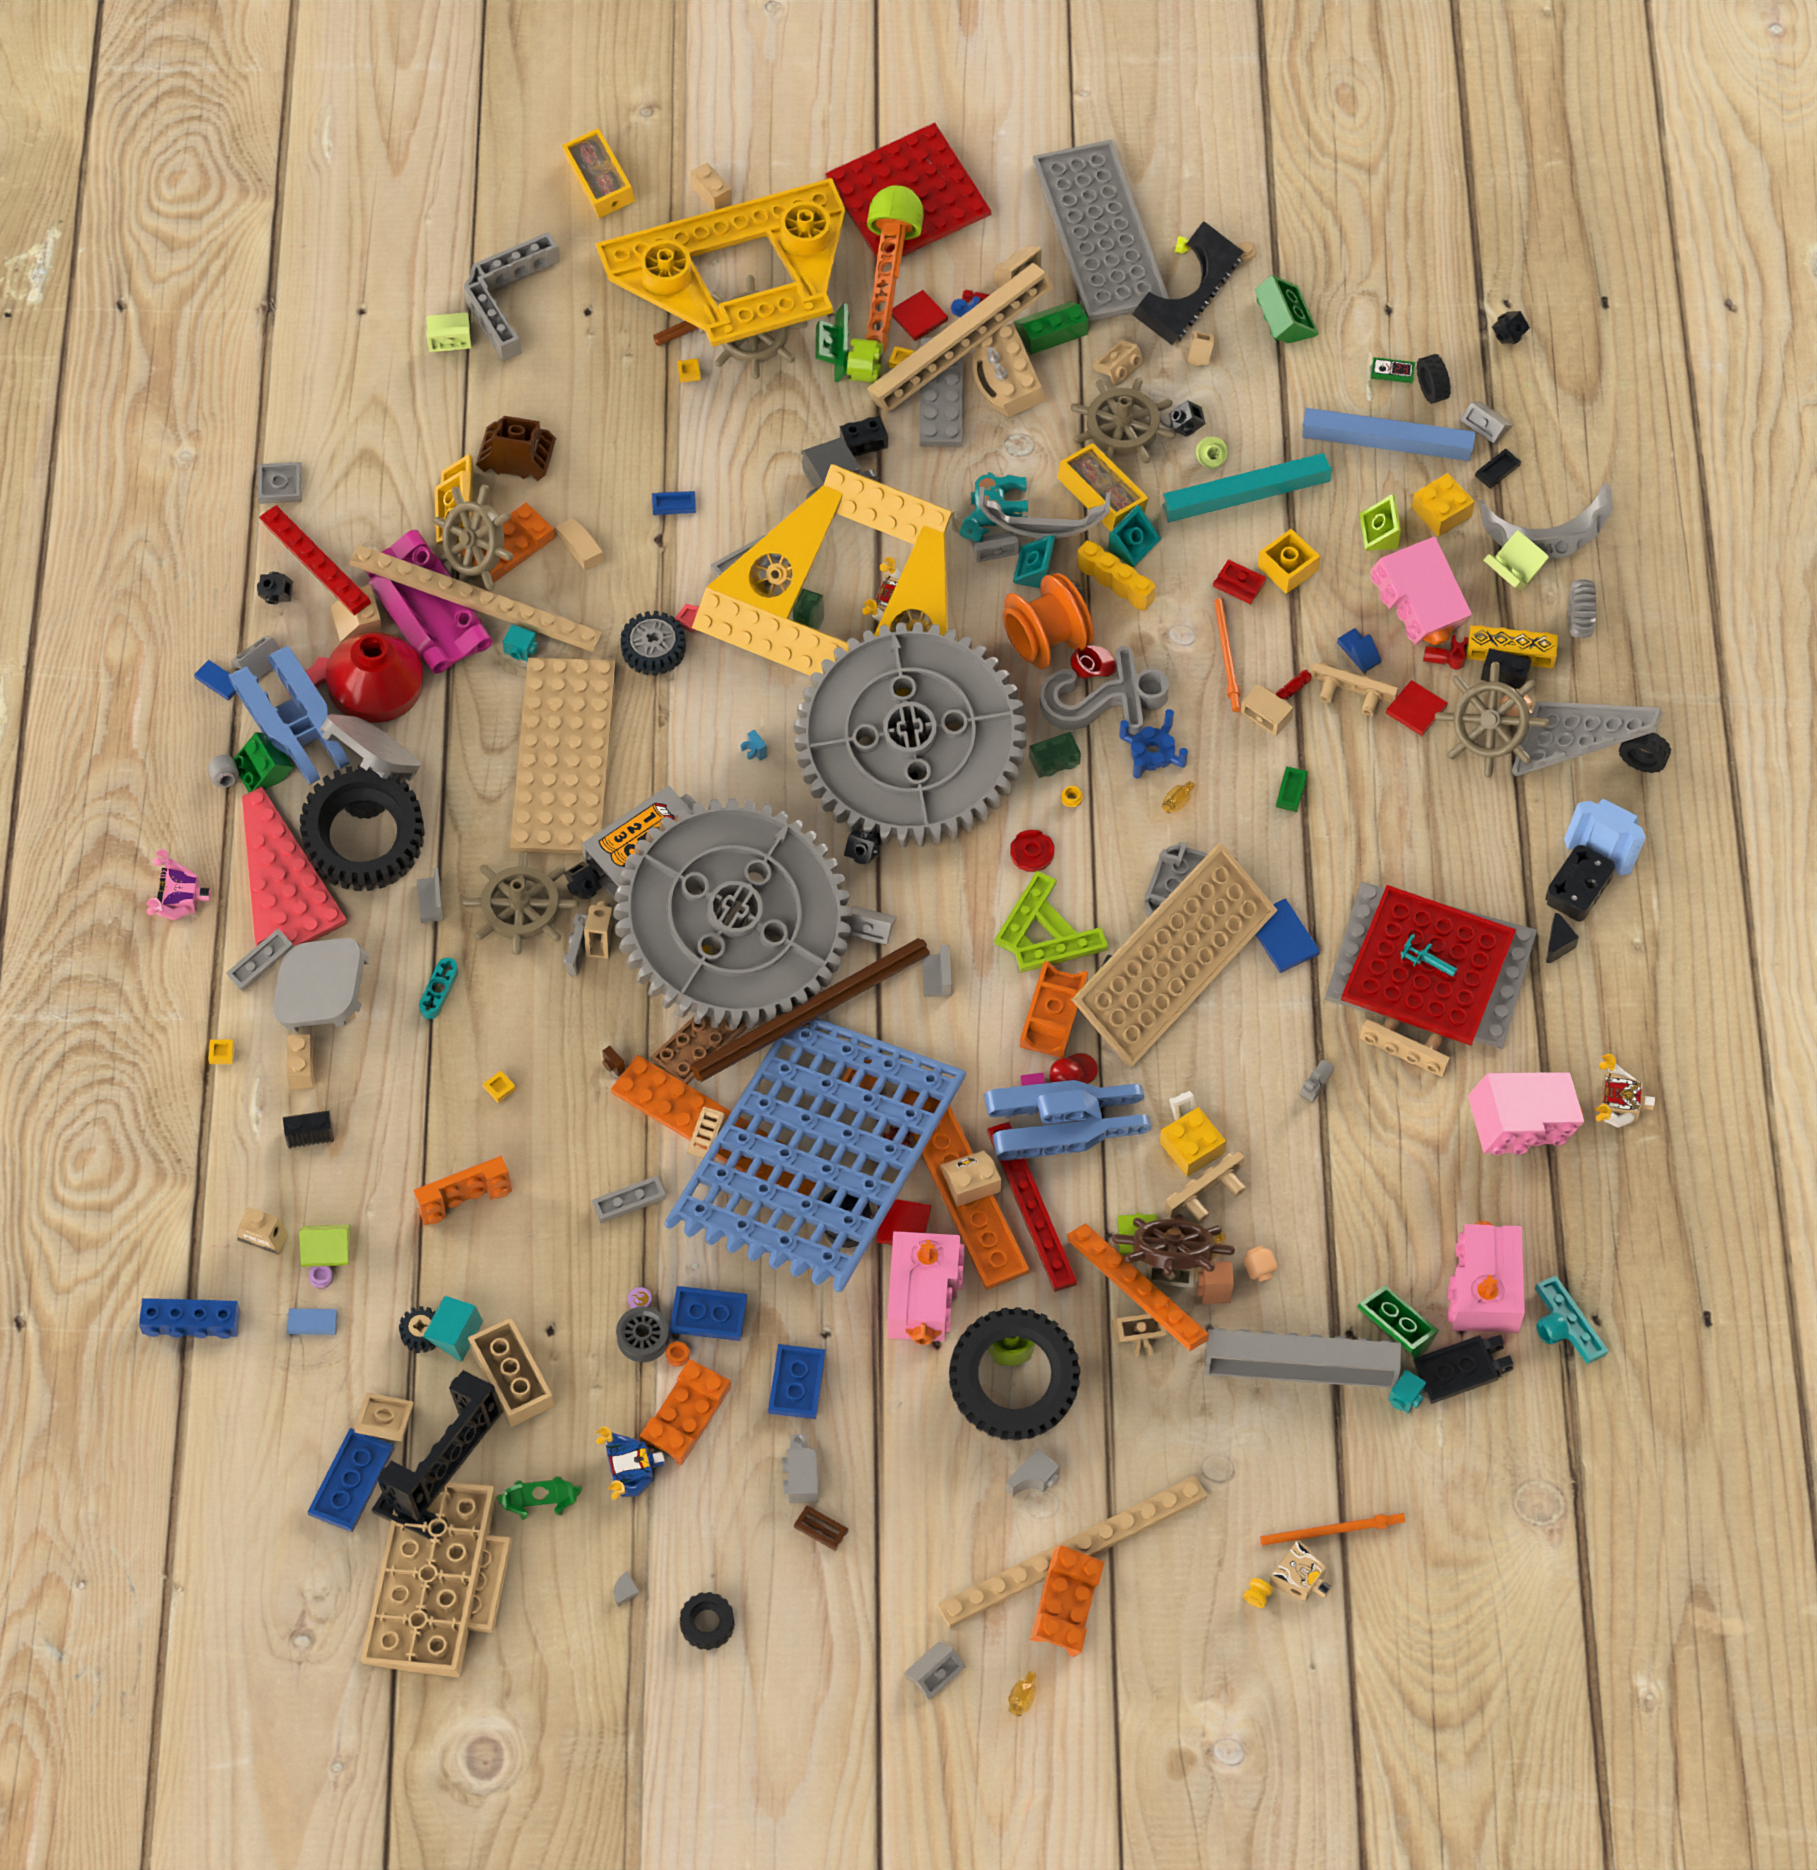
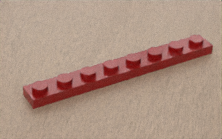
(315, 560)
(1036, 1218)

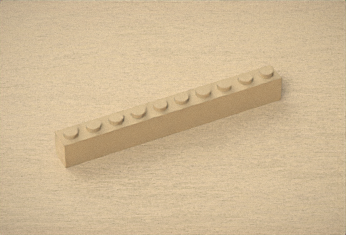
(960, 337)

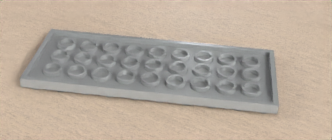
(1099, 228)

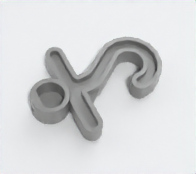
(1131, 691)

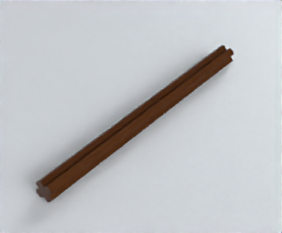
(812, 1009)

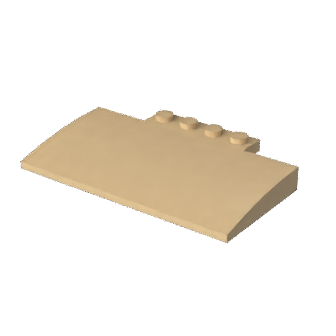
(439, 1586)

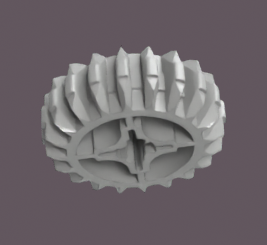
(1582, 608)

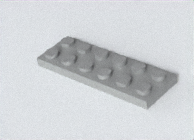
(942, 407)

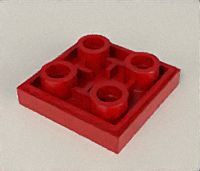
(919, 315)
(1416, 707)
(903, 1217)

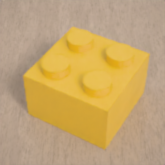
(1443, 504)
(1288, 561)
(1192, 1141)

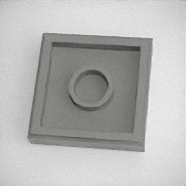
(279, 482)

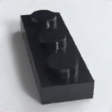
(386, 1512)

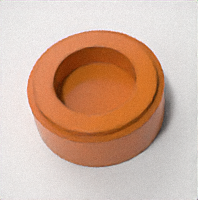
(677, 1353)

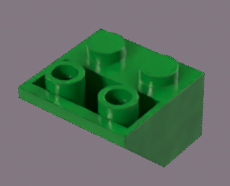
(261, 763)

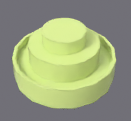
(1211, 452)

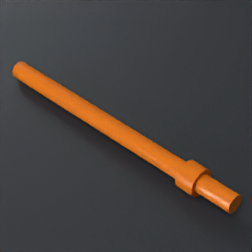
(1233, 689)
(1379, 1521)

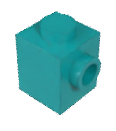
(520, 643)
(1407, 1392)

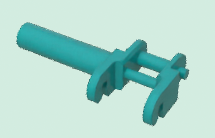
(1424, 955)

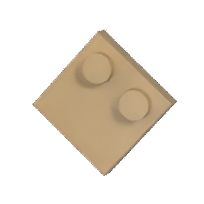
(384, 1417)

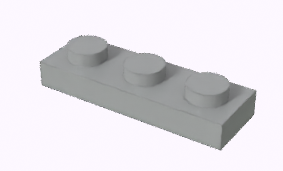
(259, 960)
(629, 1199)

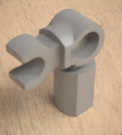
(1317, 1080)

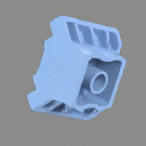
(1608, 832)

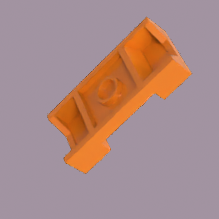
(523, 536)
(1052, 1011)
(465, 1185)
(686, 1411)
(1066, 1599)

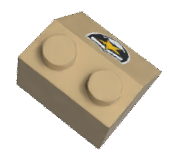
(971, 1177)

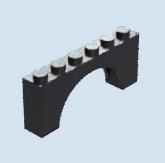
(1171, 316)

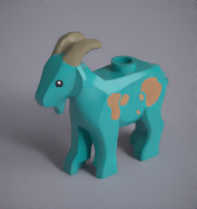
(994, 491)

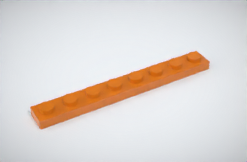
(1138, 1287)

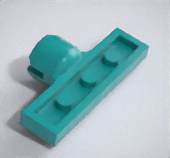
(1567, 1322)

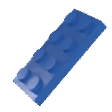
(350, 1480)

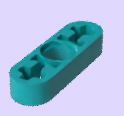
(437, 978)

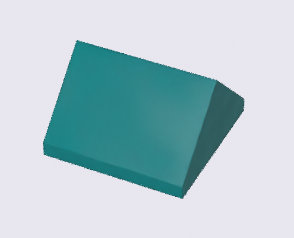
(1133, 537)
(1034, 562)
(452, 1326)

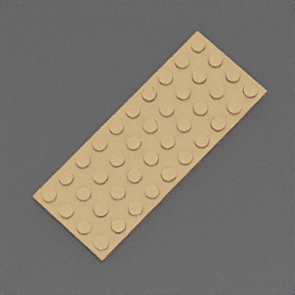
(562, 754)
(1174, 955)

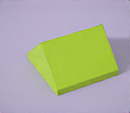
(1381, 525)
(324, 1245)

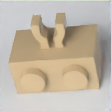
(1137, 1329)

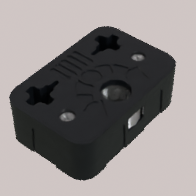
(1580, 882)

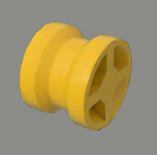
(1258, 1593)

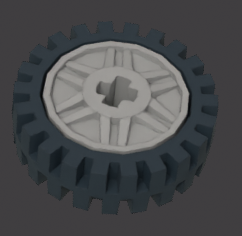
(653, 643)

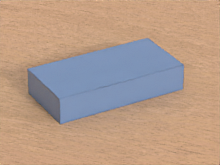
(312, 1321)

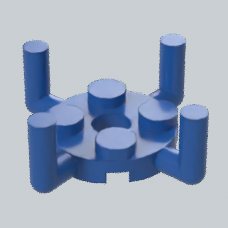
(1153, 737)

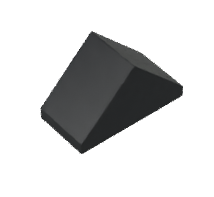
(1561, 940)

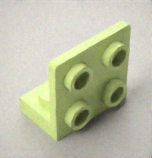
(448, 332)
(1518, 560)

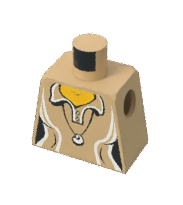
(1300, 1574)

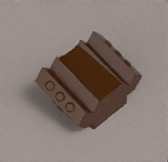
(516, 448)

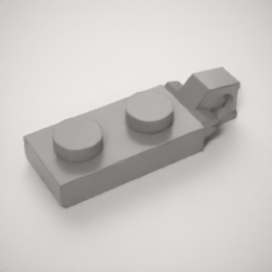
(574, 956)

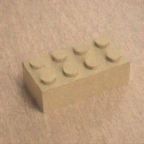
(512, 1371)

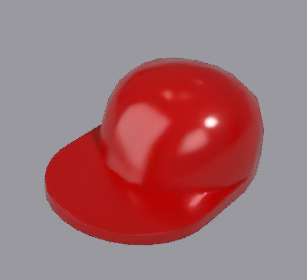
(1092, 662)
(1075, 1067)

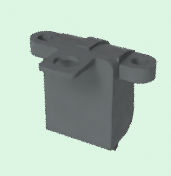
(819, 458)

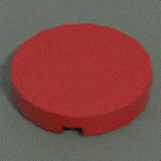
(1032, 850)

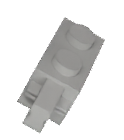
(801, 1470)

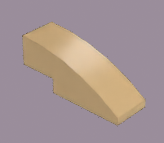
(580, 544)

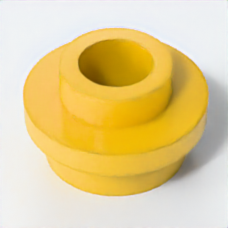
(1071, 791)

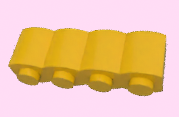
(1116, 575)

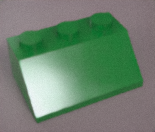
(1285, 310)
(1052, 327)
(1398, 1321)

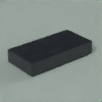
(1497, 468)

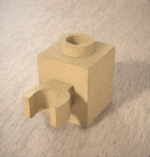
(1200, 348)

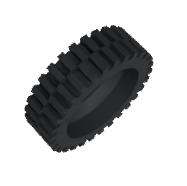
(352, 789)
(1006, 1422)

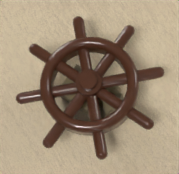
(1173, 1249)

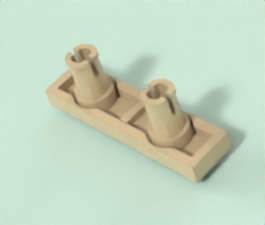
(1361, 684)
(1405, 1048)
(1211, 1177)

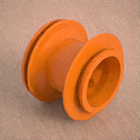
(1048, 620)

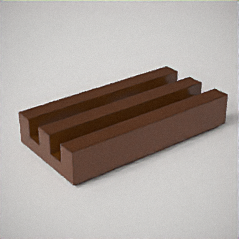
(817, 1536)

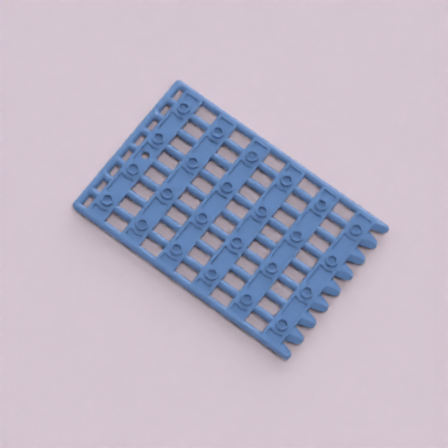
(808, 1123)

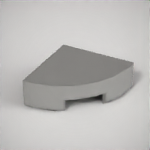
(625, 1589)

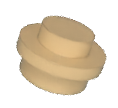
(1249, 251)

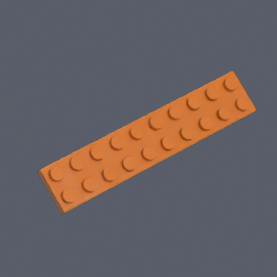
(679, 1108)
(979, 1221)

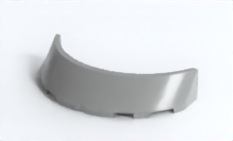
(1042, 526)
(1560, 539)

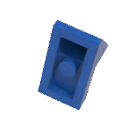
(1360, 649)

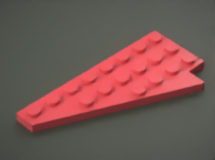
(282, 879)

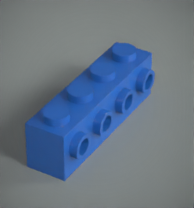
(189, 1317)

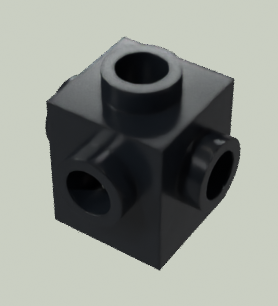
(1510, 327)
(1187, 418)
(275, 588)
(862, 847)
(583, 881)

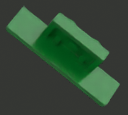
(833, 342)

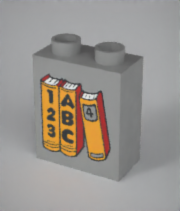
(613, 844)

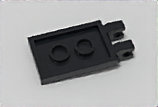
(1461, 1367)

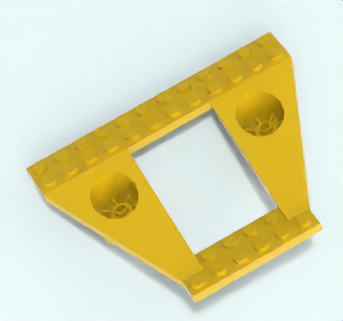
(808, 211)
(756, 619)

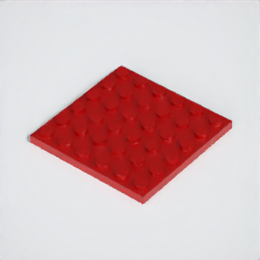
(946, 202)
(1422, 992)

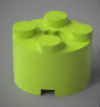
(863, 360)
(1012, 1351)

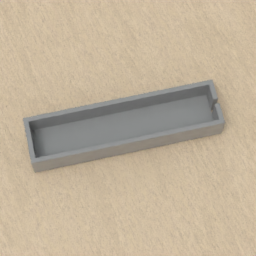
(1302, 1358)

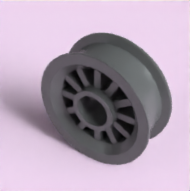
(627, 1330)

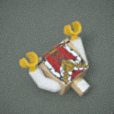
(878, 606)
(1620, 1095)

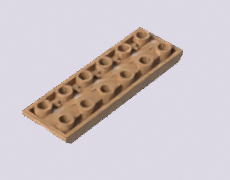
(692, 1044)

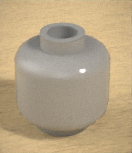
(223, 771)

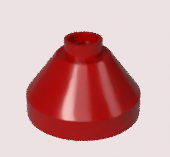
(374, 677)

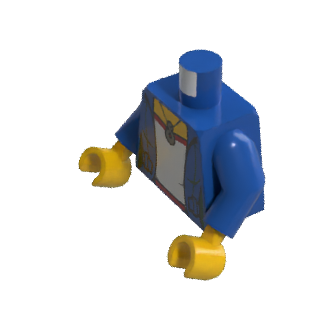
(628, 1463)

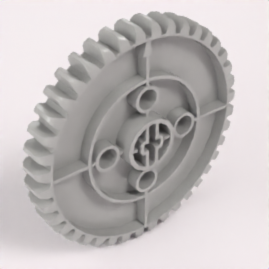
(946, 686)
(716, 853)

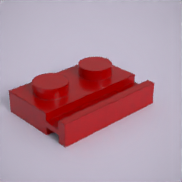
(1239, 582)

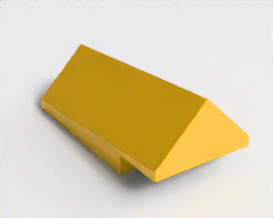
(457, 475)

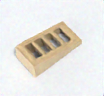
(711, 1119)

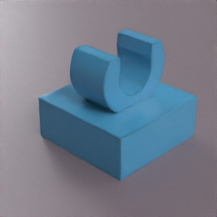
(756, 745)

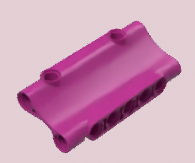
(429, 623)

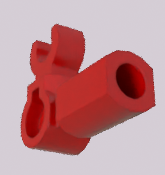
(1454, 658)

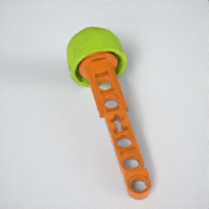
(895, 216)

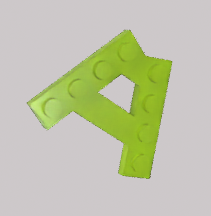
(1066, 942)

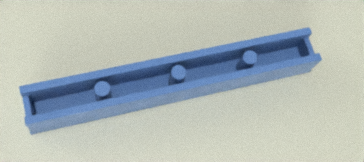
(1388, 434)

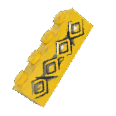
(1534, 646)

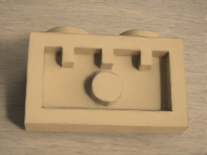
(1119, 361)

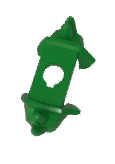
(521, 1496)

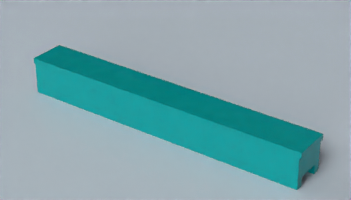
(1246, 487)

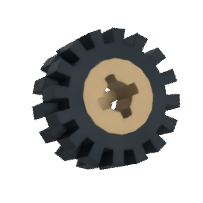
(410, 1334)

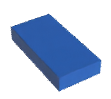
(673, 503)
(215, 679)

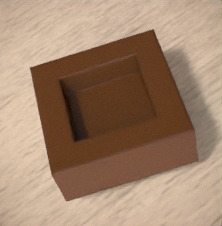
(613, 1061)

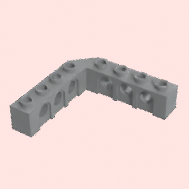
(498, 272)

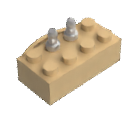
(1007, 372)

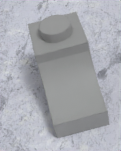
(1035, 1473)

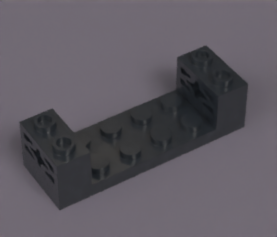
(477, 1411)

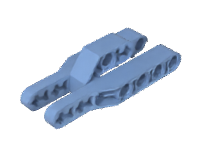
(285, 723)
(1057, 1104)

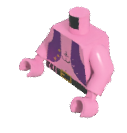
(177, 890)

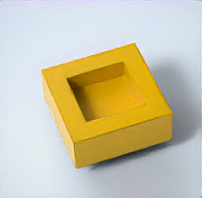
(898, 355)
(688, 370)
(221, 1051)
(499, 1086)

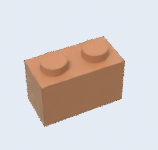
(1216, 1285)

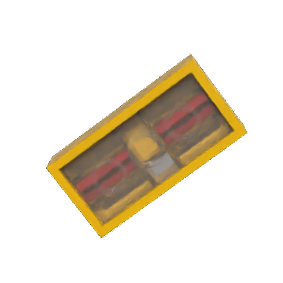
(598, 173)
(1092, 475)

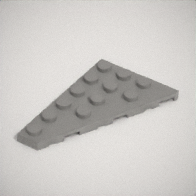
(1580, 730)

